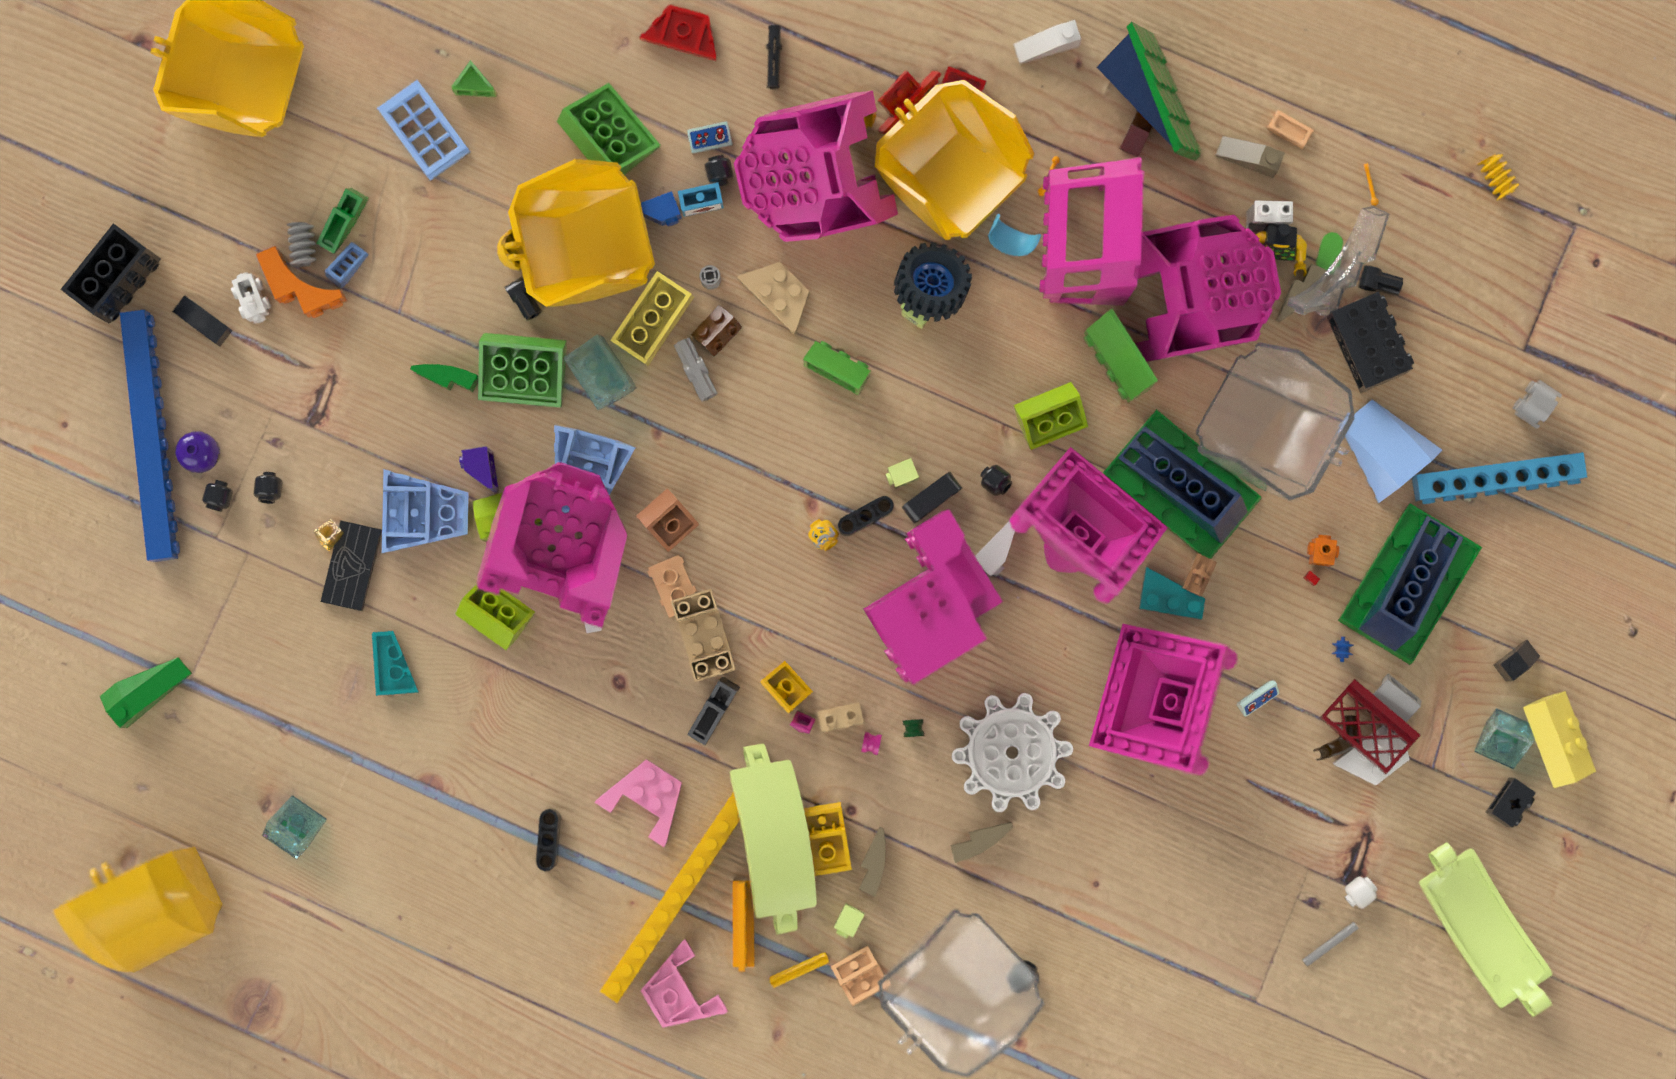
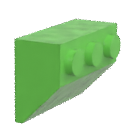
(837, 367)

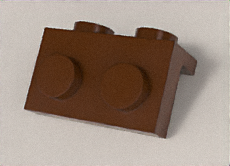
(716, 330)

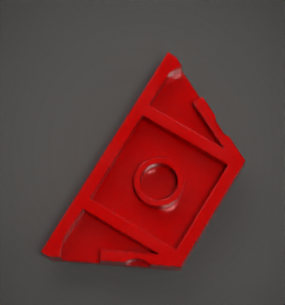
(682, 31)

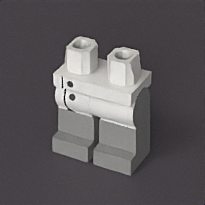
(1268, 213)

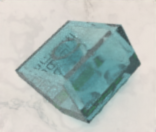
(1505, 738)
(293, 827)

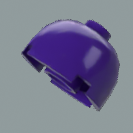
(197, 452)

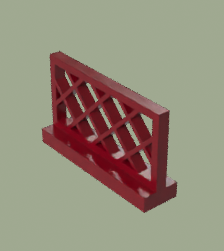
(1384, 716)

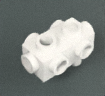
(253, 305)

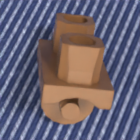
(1199, 575)

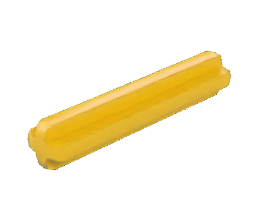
(799, 969)

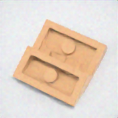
(858, 975)

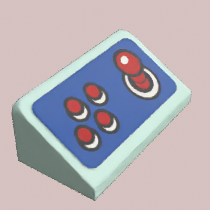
(709, 137)
(1258, 698)

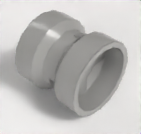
(710, 277)

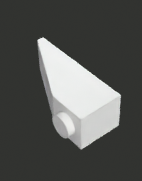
(1048, 42)
(995, 551)

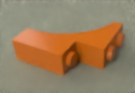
(287, 286)

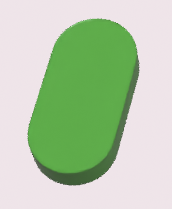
(1329, 250)

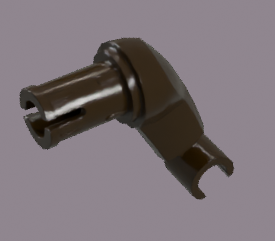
(1339, 745)

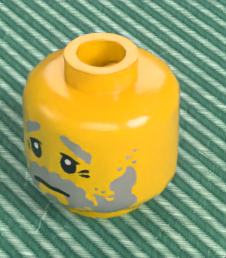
(823, 534)

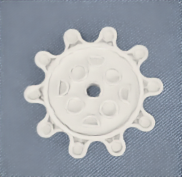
(1035, 757)

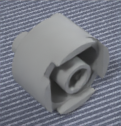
(1537, 403)

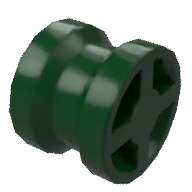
(913, 728)

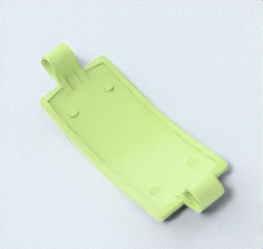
(774, 838)
(1485, 929)

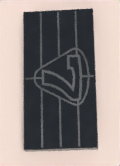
(351, 566)

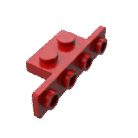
(904, 88)

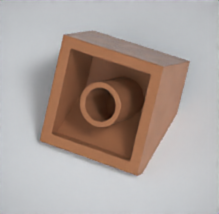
(667, 520)

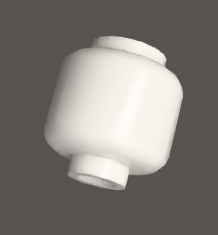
(1360, 892)

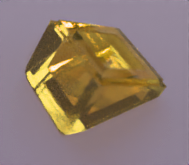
(328, 534)

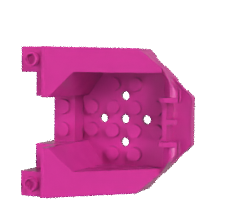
(818, 143)
(1201, 314)
(578, 570)

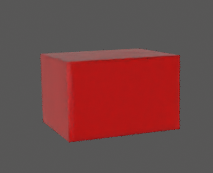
(1311, 578)

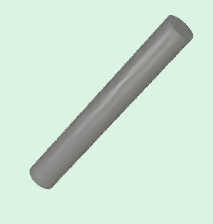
(1330, 944)

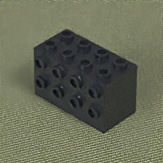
(111, 274)
(1370, 342)

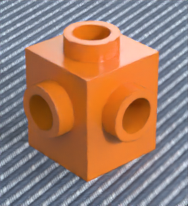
(1321, 558)

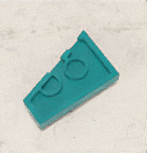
(1168, 597)
(390, 666)

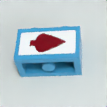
(700, 199)

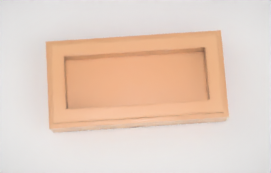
(1290, 129)

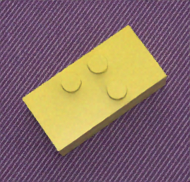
(652, 318)
(1559, 739)

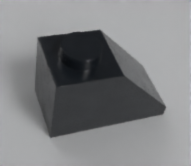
(1517, 661)

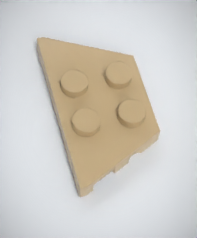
(778, 293)

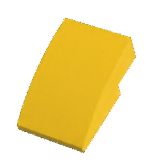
(827, 838)

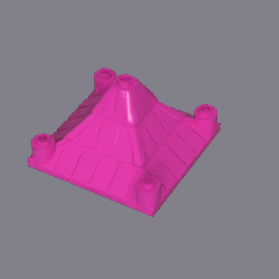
(1089, 525)
(1160, 698)

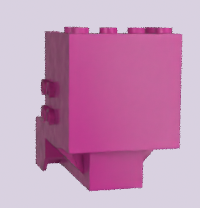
(936, 611)

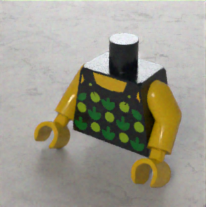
(1285, 244)

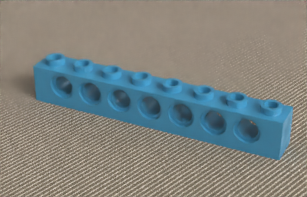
(1572, 463)

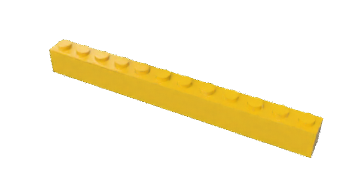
(672, 901)

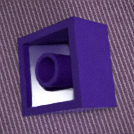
(481, 466)

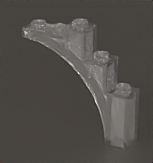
(1344, 273)

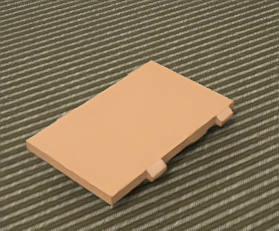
(671, 581)

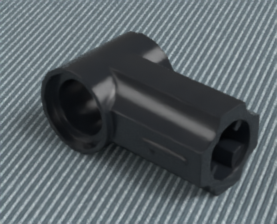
(1374, 280)
(525, 302)

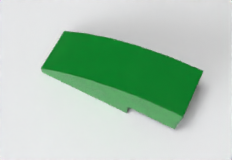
(342, 220)
(447, 376)

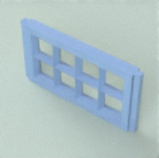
(446, 160)

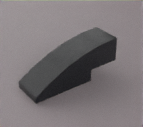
(202, 321)
(713, 710)

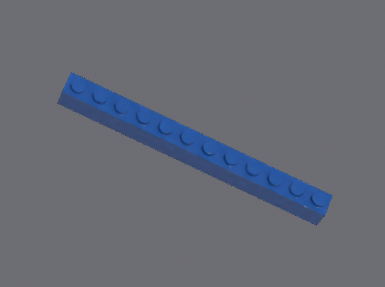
(149, 436)

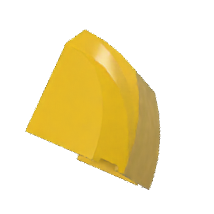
(231, 56)
(954, 157)
(579, 233)
(143, 911)

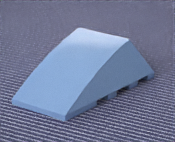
(1387, 449)
(591, 453)
(420, 512)

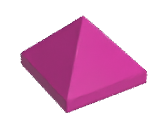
(802, 722)

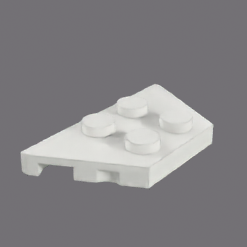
(1361, 767)

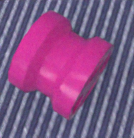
(871, 743)

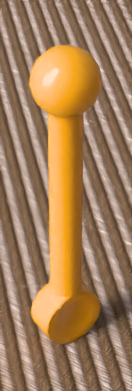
(1055, 160)
(1374, 201)

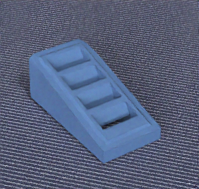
(351, 269)

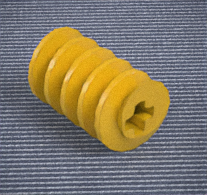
(1498, 175)

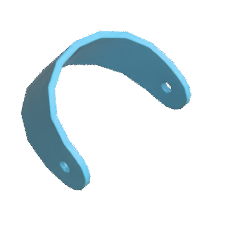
(1010, 240)

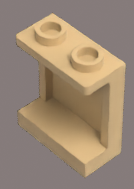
(840, 717)

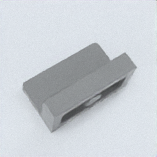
(1398, 698)

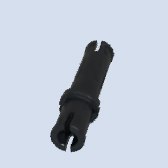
(773, 33)

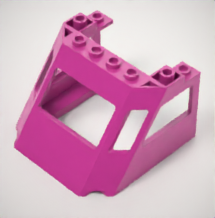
(1120, 233)

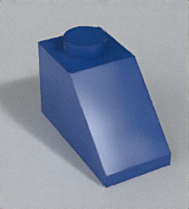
(662, 210)

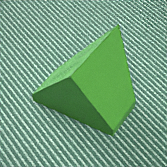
(472, 83)

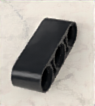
(931, 497)
(872, 507)
(543, 849)

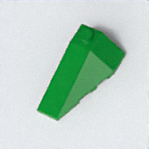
(137, 694)

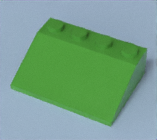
(607, 129)
(1120, 356)
(521, 369)

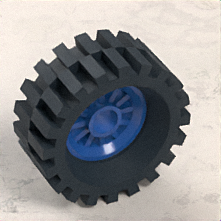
(934, 267)

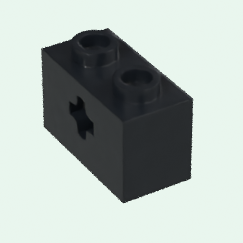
(1501, 807)

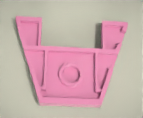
(652, 790)
(672, 998)

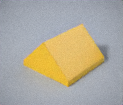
(786, 687)

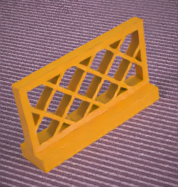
(743, 925)

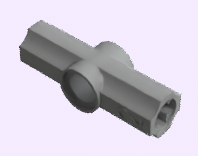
(695, 369)

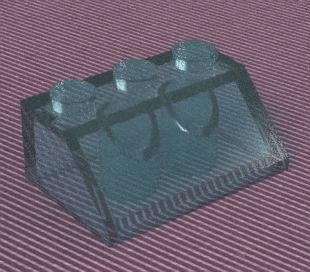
(600, 372)

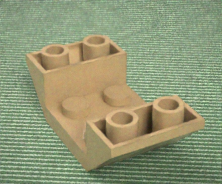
(703, 635)

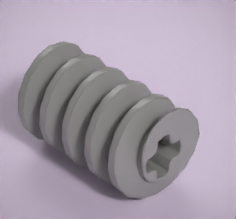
(300, 244)

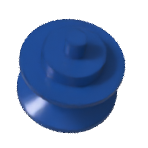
(1342, 649)

